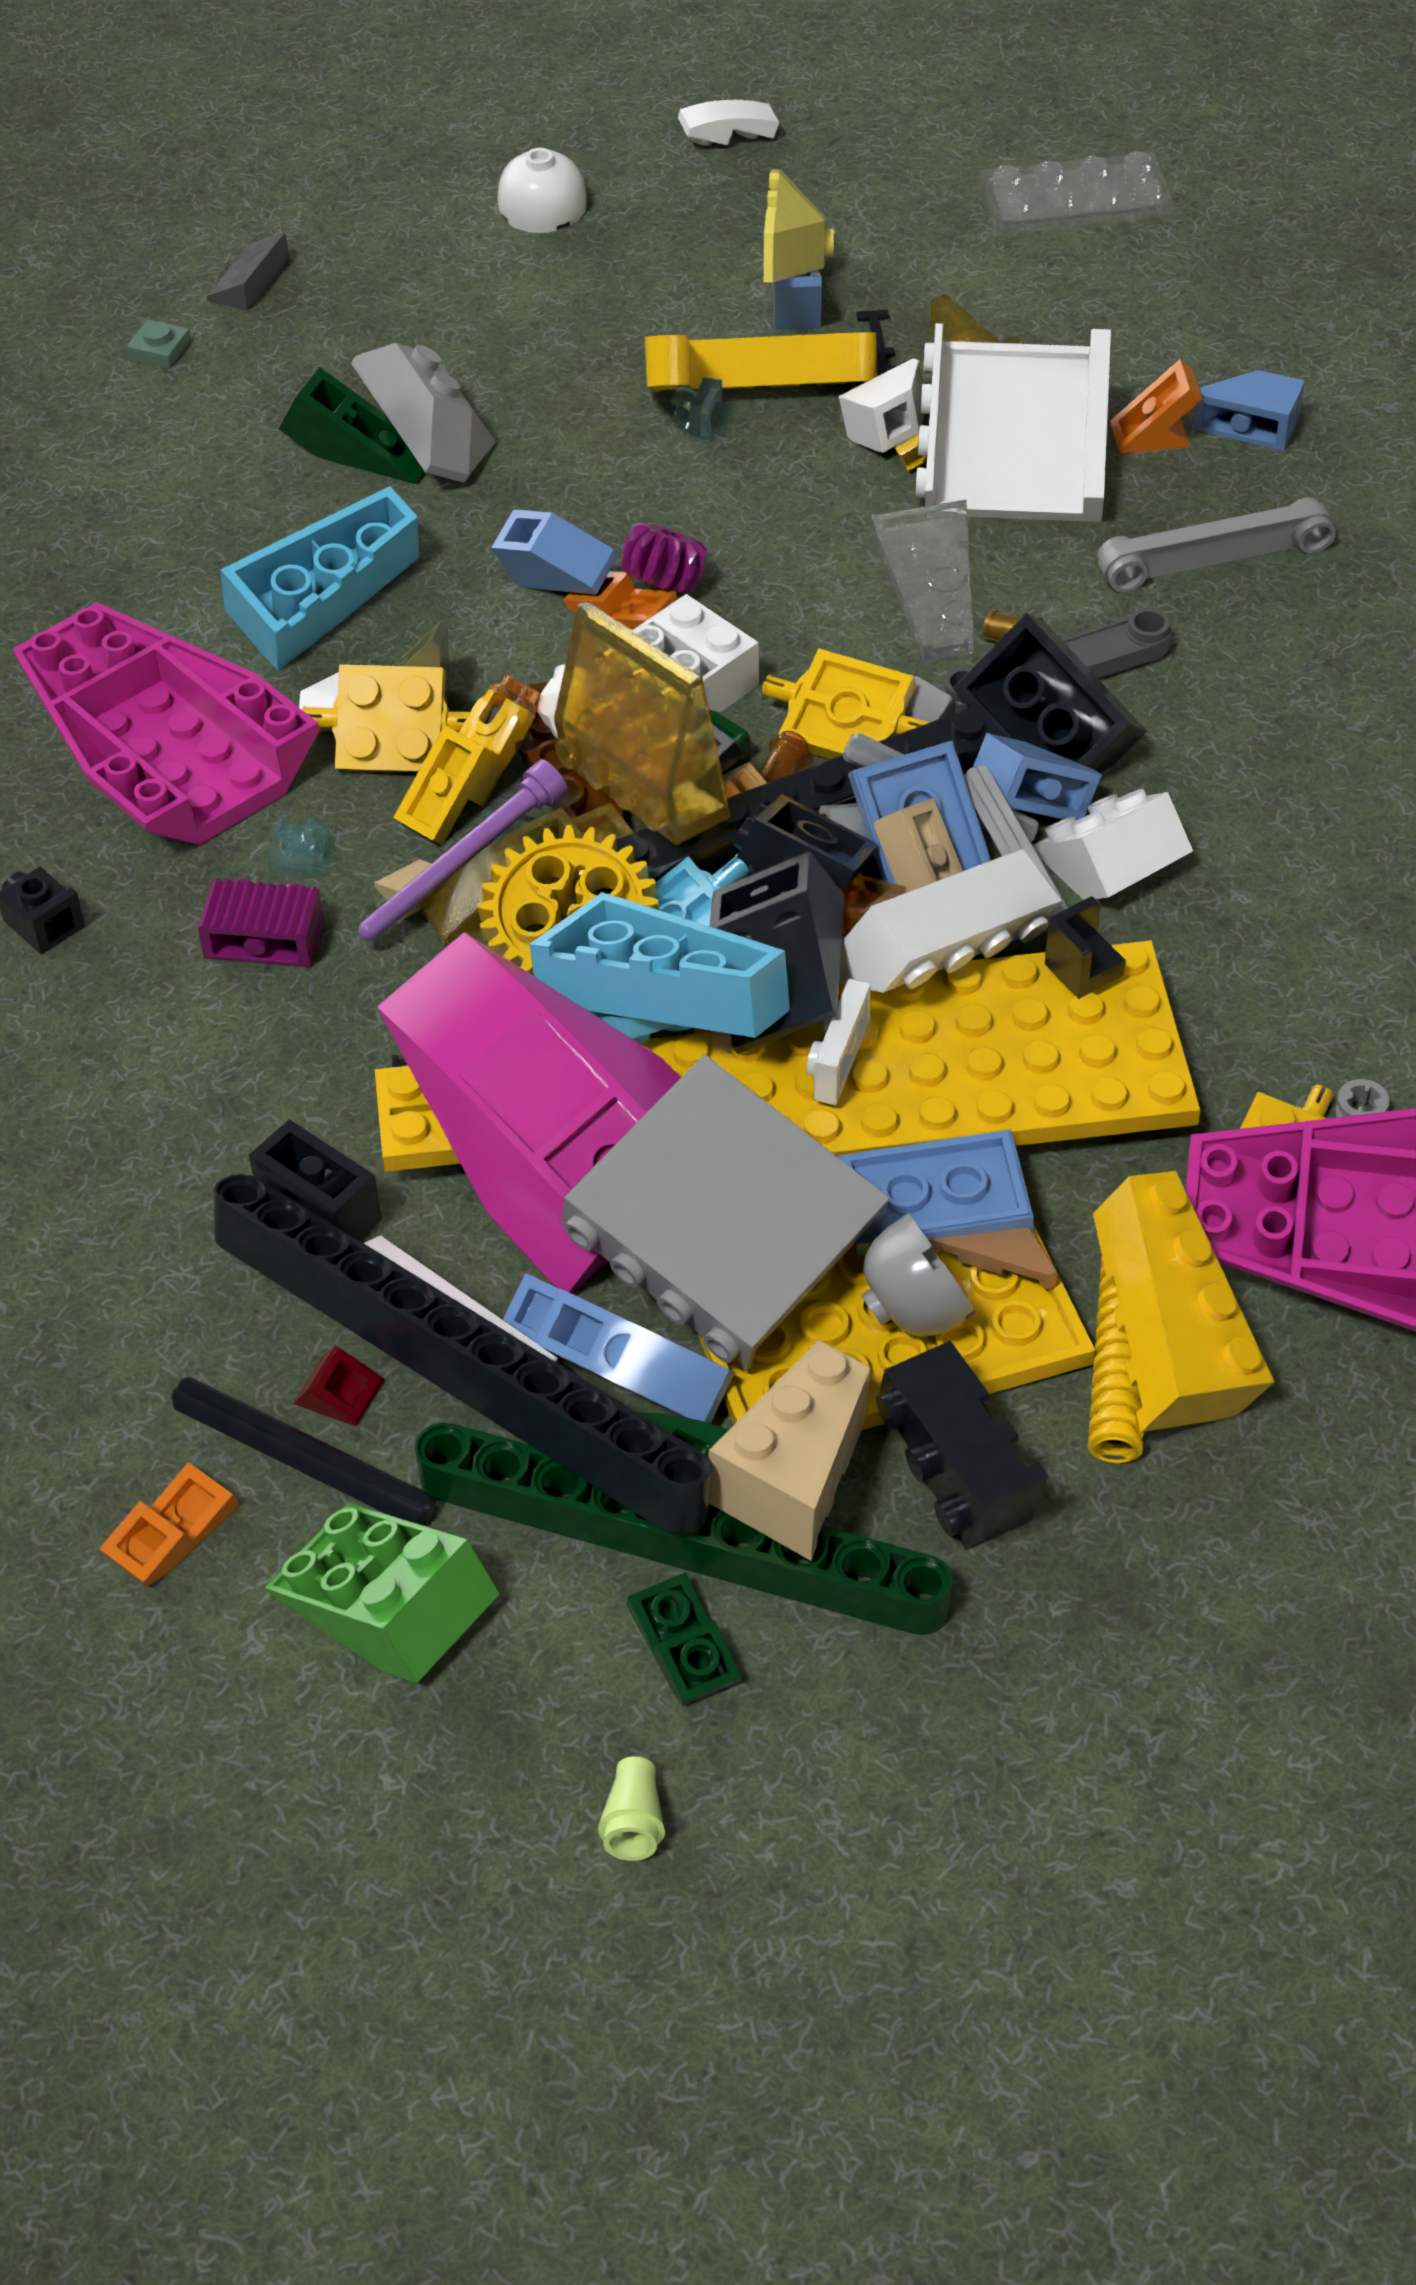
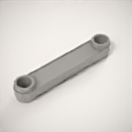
(1130, 561)

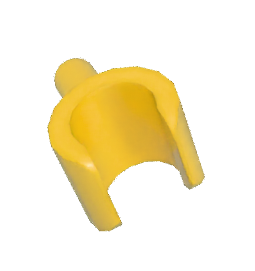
(909, 453)

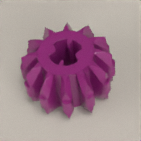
(663, 557)

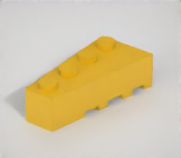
(1177, 1308)

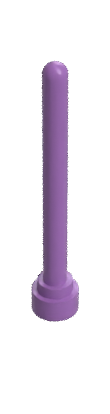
(540, 787)

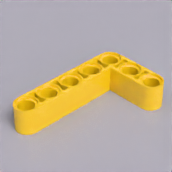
(760, 361)

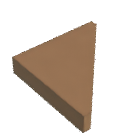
(1002, 1250)

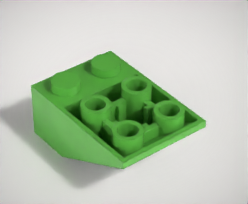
(387, 1588)

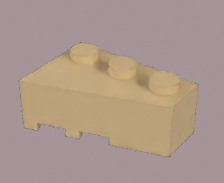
(792, 1448)

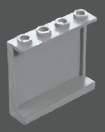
(721, 1210)

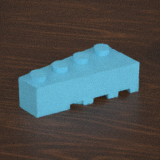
(319, 575)
(662, 968)

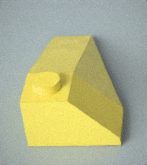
(793, 232)

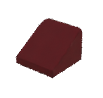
(339, 1387)

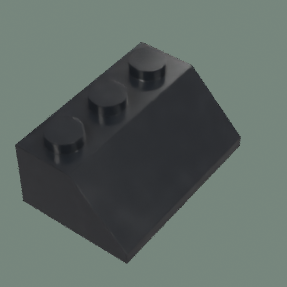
(1049, 698)

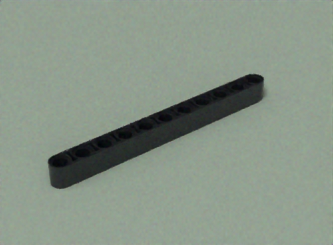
(465, 1355)

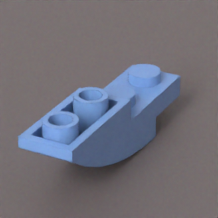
(618, 1349)

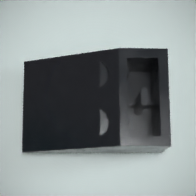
(796, 911)

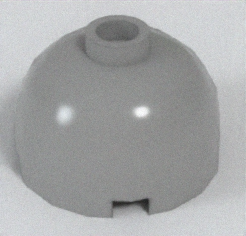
(912, 1283)

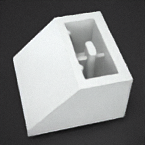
(708, 647)
(1115, 843)

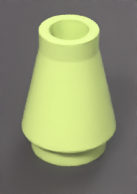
(632, 1814)

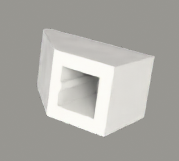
(885, 408)

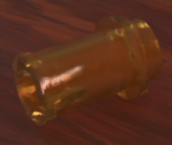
(786, 754)

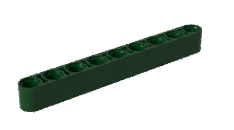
(762, 1565)

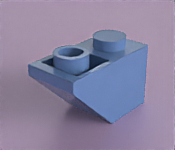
(552, 553)

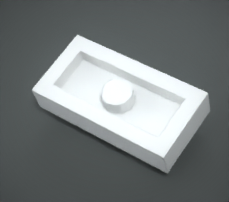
(834, 1057)

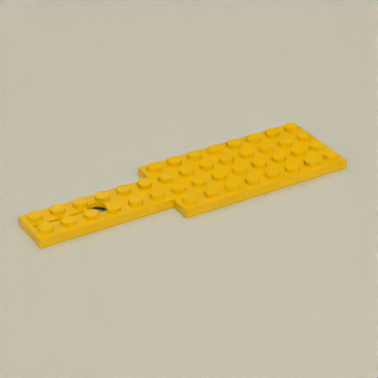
(937, 1062)

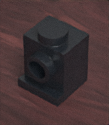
(35, 898)

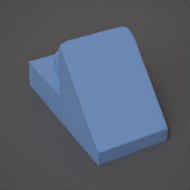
(798, 301)

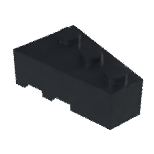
(959, 1446)

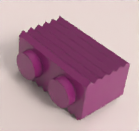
(261, 922)

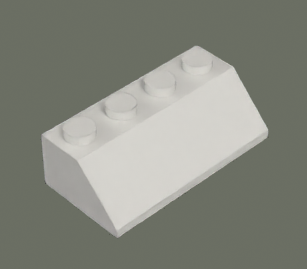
(948, 923)

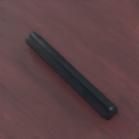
(303, 1452)

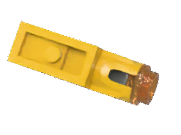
(469, 761)

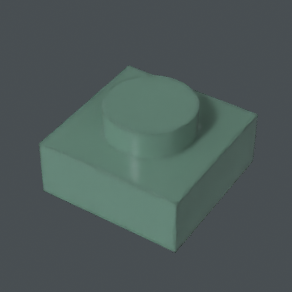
(158, 343)

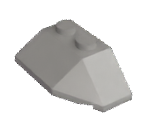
(426, 409)

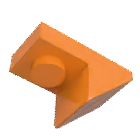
(1155, 415)

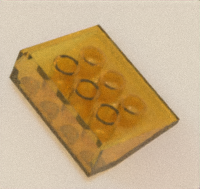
(639, 728)

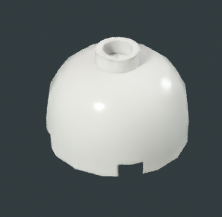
(541, 191)

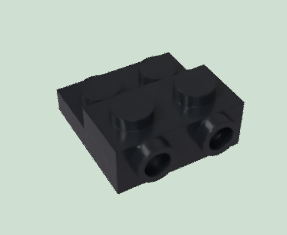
(793, 829)

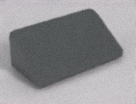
(251, 273)

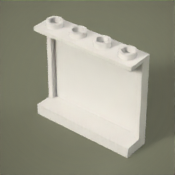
(1016, 428)

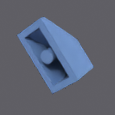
(1251, 408)
(1038, 778)

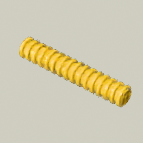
(1112, 1397)

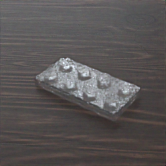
(1075, 193)

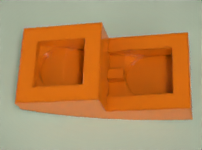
(622, 601)
(162, 1535)

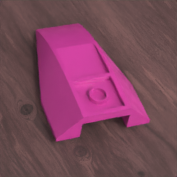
(164, 724)
(521, 1091)
(1316, 1207)

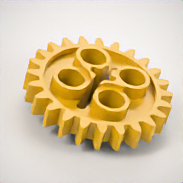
(520, 900)

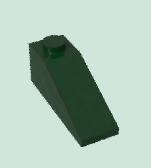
(348, 430)

